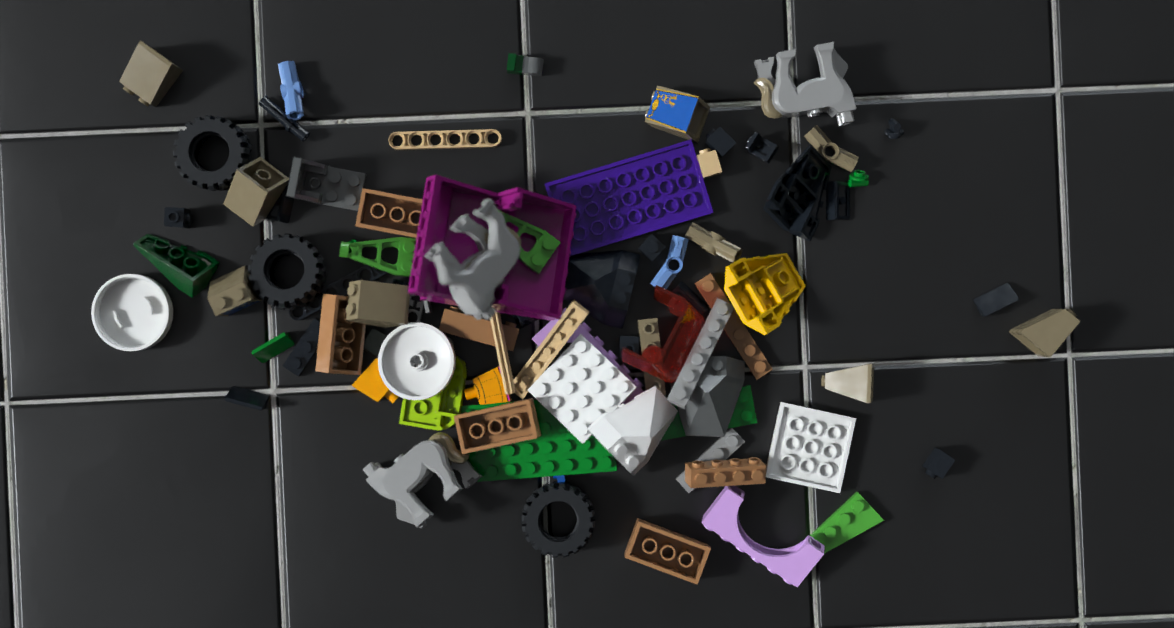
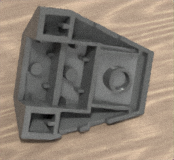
(713, 398)

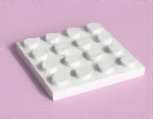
(581, 387)
(810, 447)

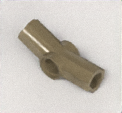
(840, 156)
(713, 243)

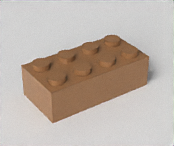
(389, 213)
(339, 340)
(497, 425)
(667, 551)

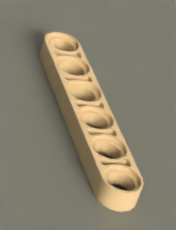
(445, 139)

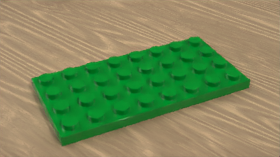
(551, 454)

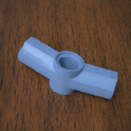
(291, 90)
(676, 252)

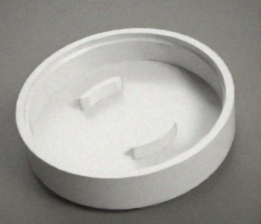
(132, 312)

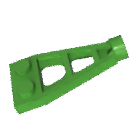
(405, 248)
(541, 250)

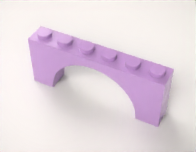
(584, 329)
(790, 563)

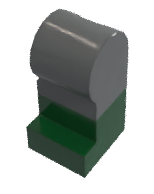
(524, 65)

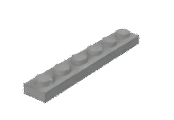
(700, 353)

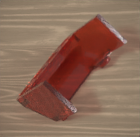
(669, 361)

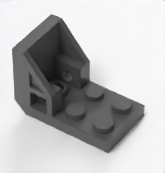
(325, 184)

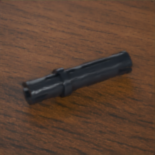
(280, 115)

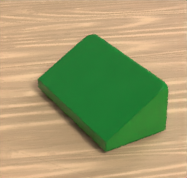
(273, 347)

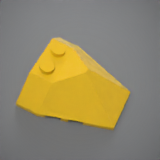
(763, 289)

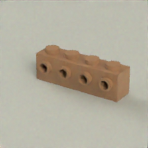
(480, 330)
(725, 472)

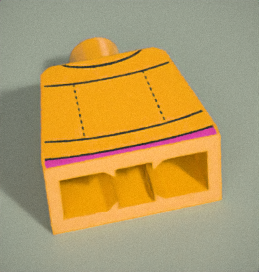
(488, 388)

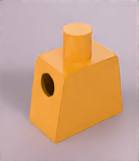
(372, 384)

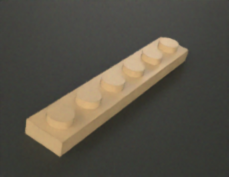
(549, 348)

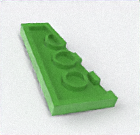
(846, 522)

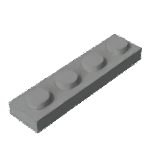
(719, 450)

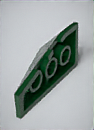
(182, 267)

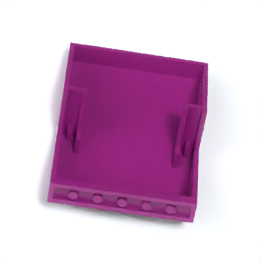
(522, 290)

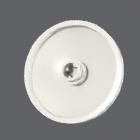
(416, 361)

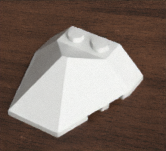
(635, 428)

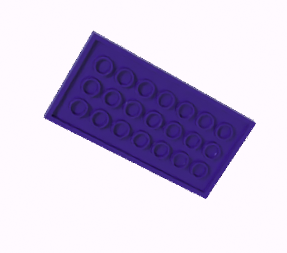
(634, 196)

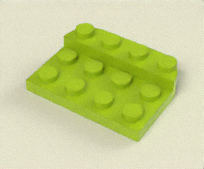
(438, 411)

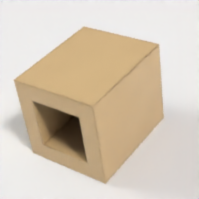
(709, 163)

